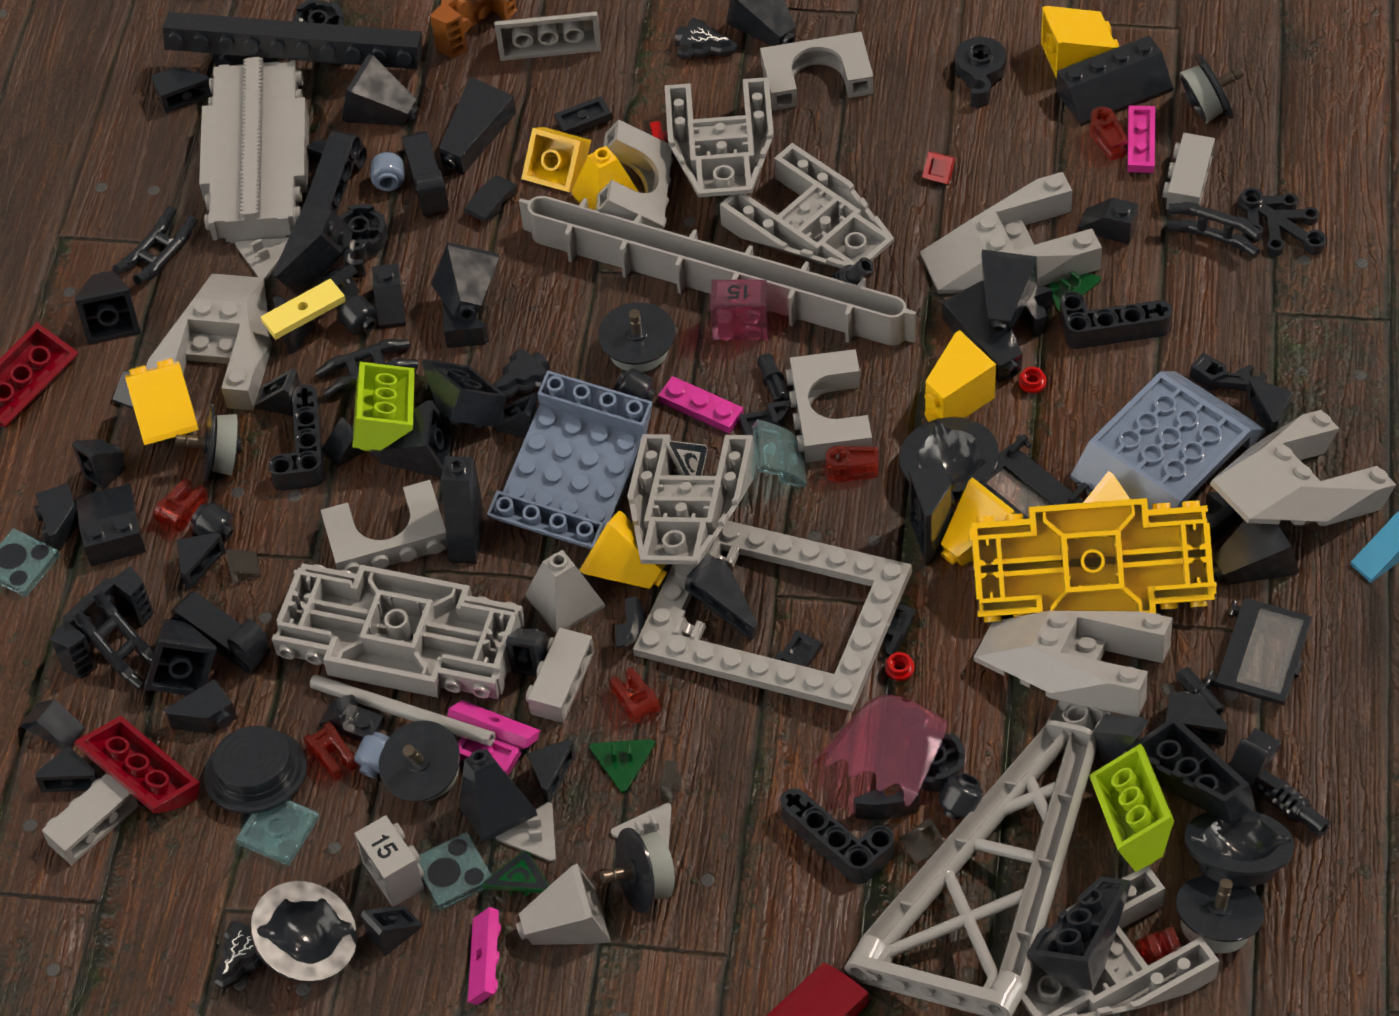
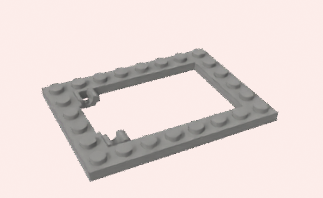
(664, 628)

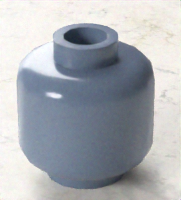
(387, 171)
(369, 754)

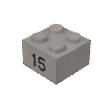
(390, 860)

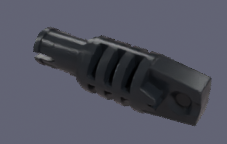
(854, 273)
(1291, 802)

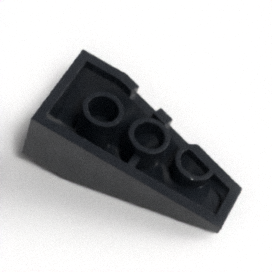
(1081, 939)

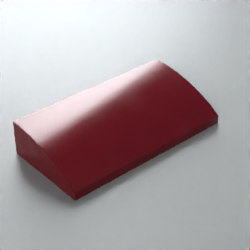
(29, 369)
(139, 766)
(824, 994)

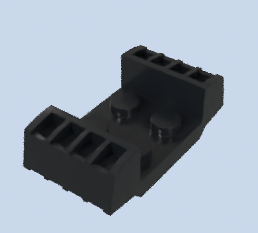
(129, 598)

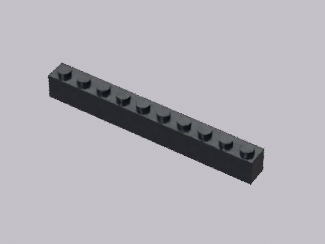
(291, 40)

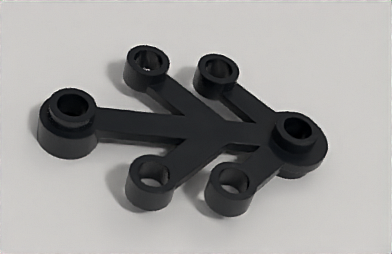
(1254, 202)

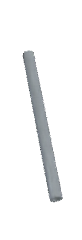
(402, 709)

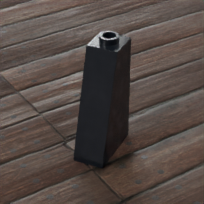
(475, 124)
(968, 314)
(462, 509)

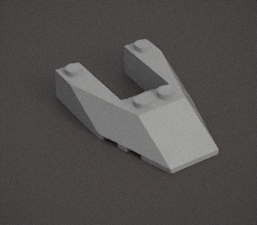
(721, 152)
(822, 225)
(956, 258)
(224, 328)
(1274, 485)
(682, 514)
(1065, 650)
(1127, 979)

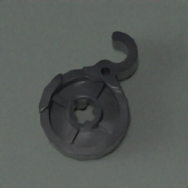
(320, 12)
(980, 64)
(367, 237)
(949, 762)

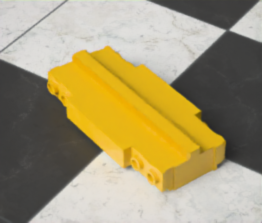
(1093, 558)

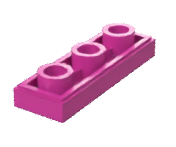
(504, 728)
(484, 956)

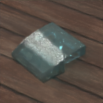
(779, 453)

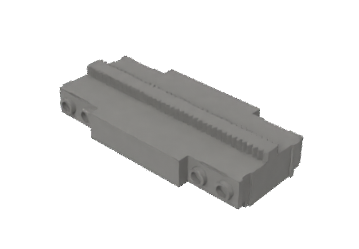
(254, 150)
(397, 630)

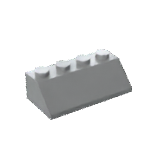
(548, 36)

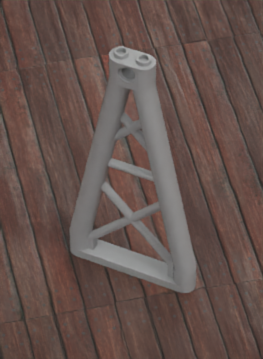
(871, 964)

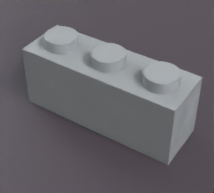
(1190, 169)
(560, 675)
(89, 818)

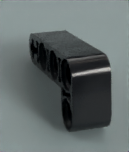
(338, 159)
(425, 173)
(1111, 325)
(306, 465)
(241, 644)
(801, 812)

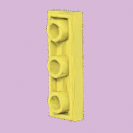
(303, 309)

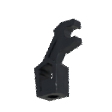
(1205, 366)

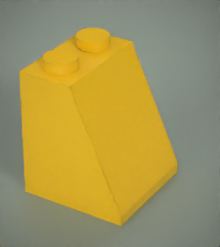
(1074, 36)
(959, 381)
(161, 401)

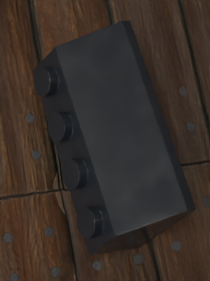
(1114, 79)

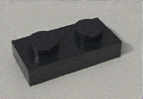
(583, 116)

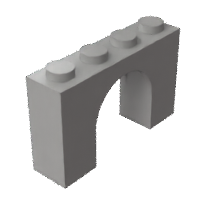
(842, 52)
(652, 163)
(816, 376)
(421, 537)

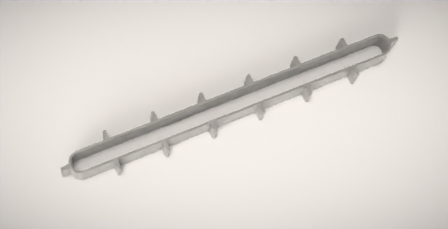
(697, 263)

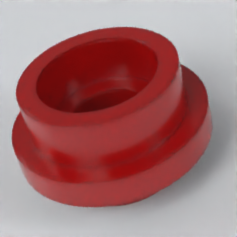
(1032, 374)
(899, 659)

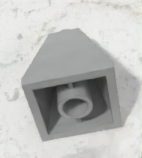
(562, 593)
(565, 913)

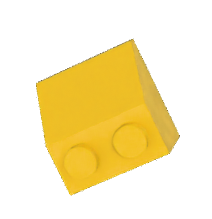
(555, 158)

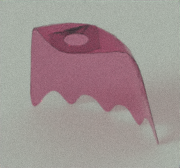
(891, 740)

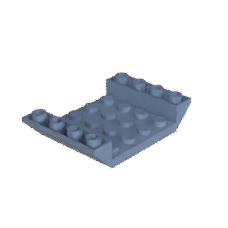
(1166, 441)
(573, 461)

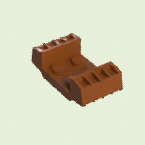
(458, 16)

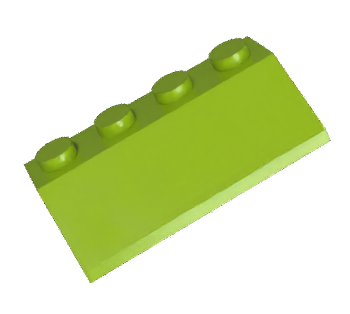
(382, 405)
(1134, 807)

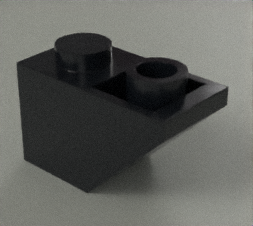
(58, 513)

